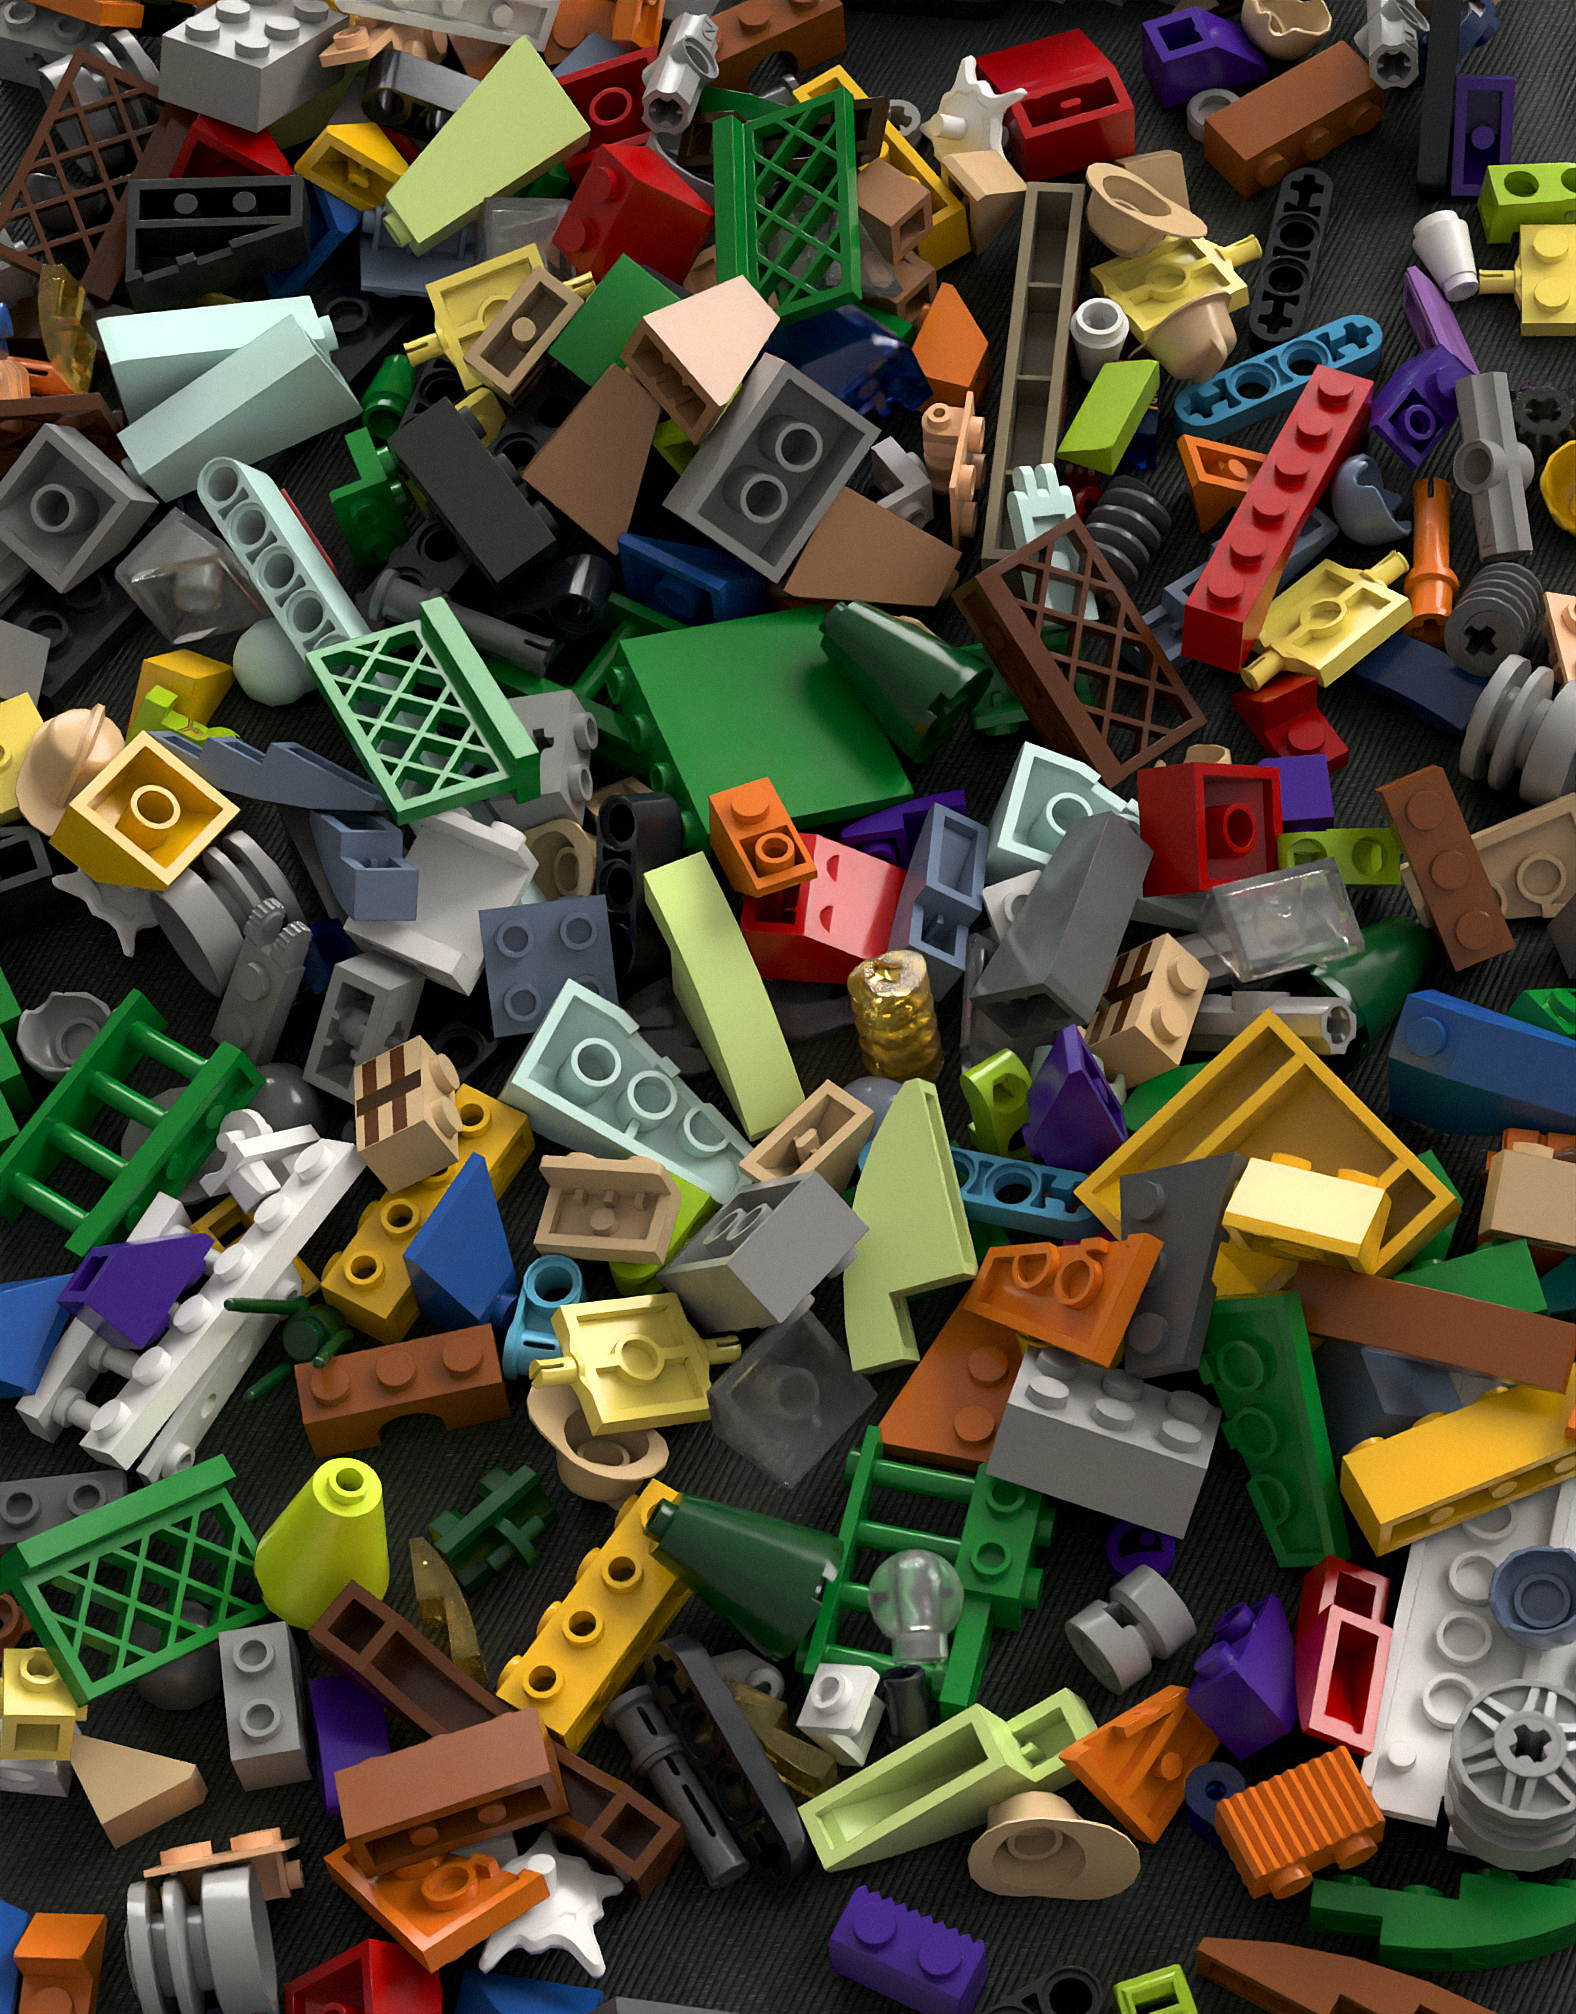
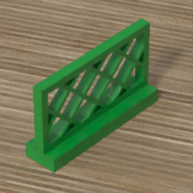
(740, 190)
(466, 686)
(105, 1537)

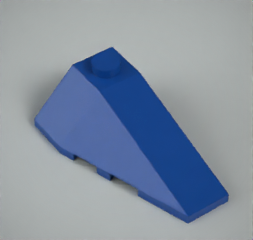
(1479, 1070)

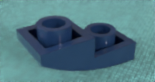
(1424, 680)

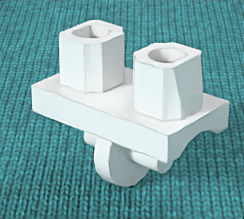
(255, 1158)

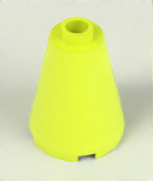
(324, 1541)

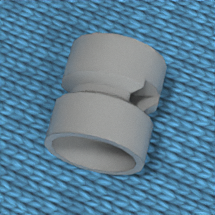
(1137, 1623)

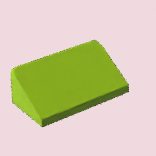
(1110, 415)

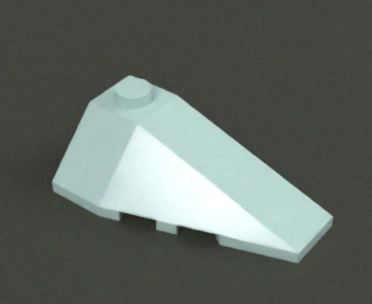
(1037, 810)
(611, 1096)

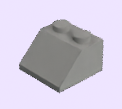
(69, 507)

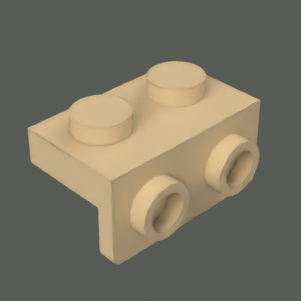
(607, 1209)

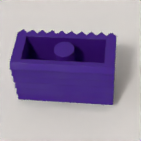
(907, 1956)

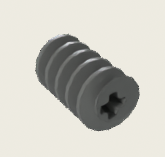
(1127, 528)
(1493, 618)

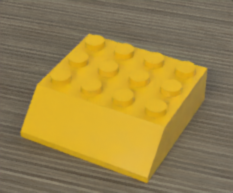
(1278, 1098)

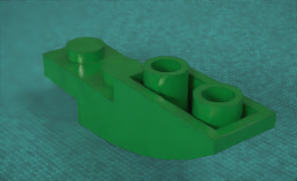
(1421, 1931)

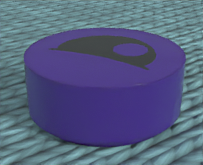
(1137, 1545)

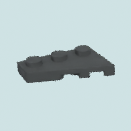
(1186, 1212)

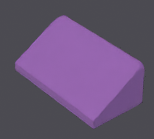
(1433, 318)

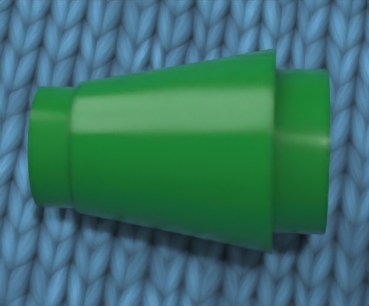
(388, 396)

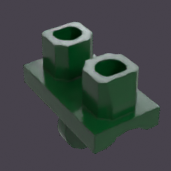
(495, 1531)

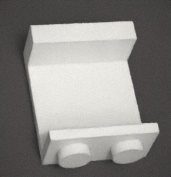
(460, 872)

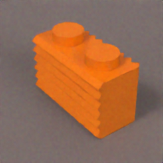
(1300, 1825)

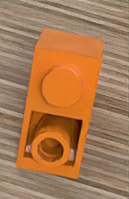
(951, 351)
(757, 840)

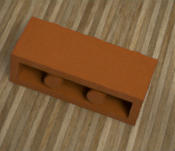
(1293, 119)
(450, 1792)

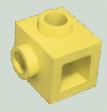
(35, 1708)

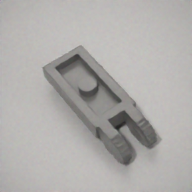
(263, 983)

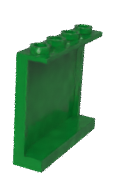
(750, 705)

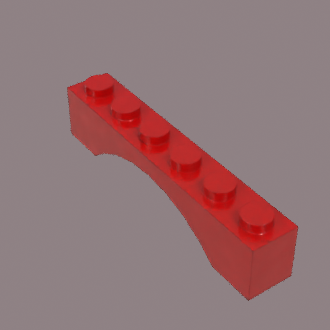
(1245, 569)

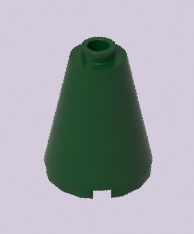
(904, 675)
(1372, 982)
(746, 1567)

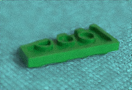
(1275, 1416)

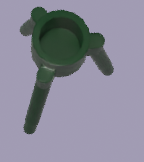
(309, 1335)

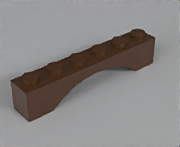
(434, 1697)

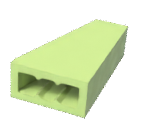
(491, 147)

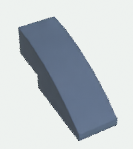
(365, 864)
(942, 895)

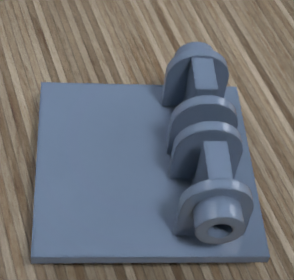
(398, 270)
(536, 950)

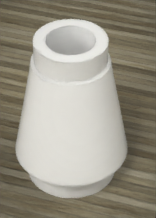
(1447, 253)
(1098, 335)

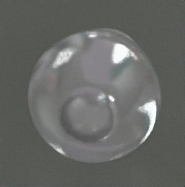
(916, 1604)

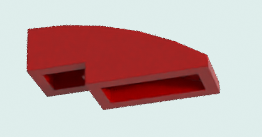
(1342, 1653)

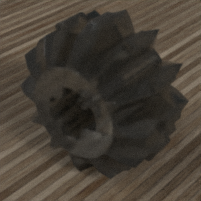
(1543, 419)

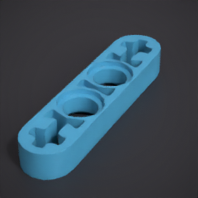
(1273, 372)
(992, 1173)

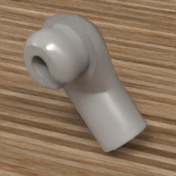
(751, 1671)

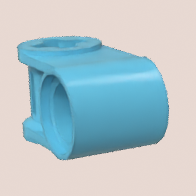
(532, 1332)

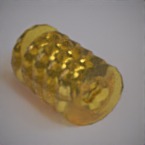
(896, 1017)

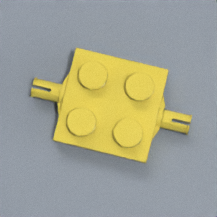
(1172, 276)
(1540, 280)
(470, 302)
(1329, 621)
(633, 1362)

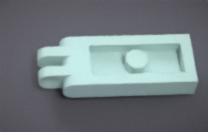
(1033, 510)

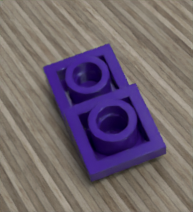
(895, 831)
(346, 1730)

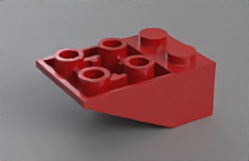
(1073, 105)
(826, 923)

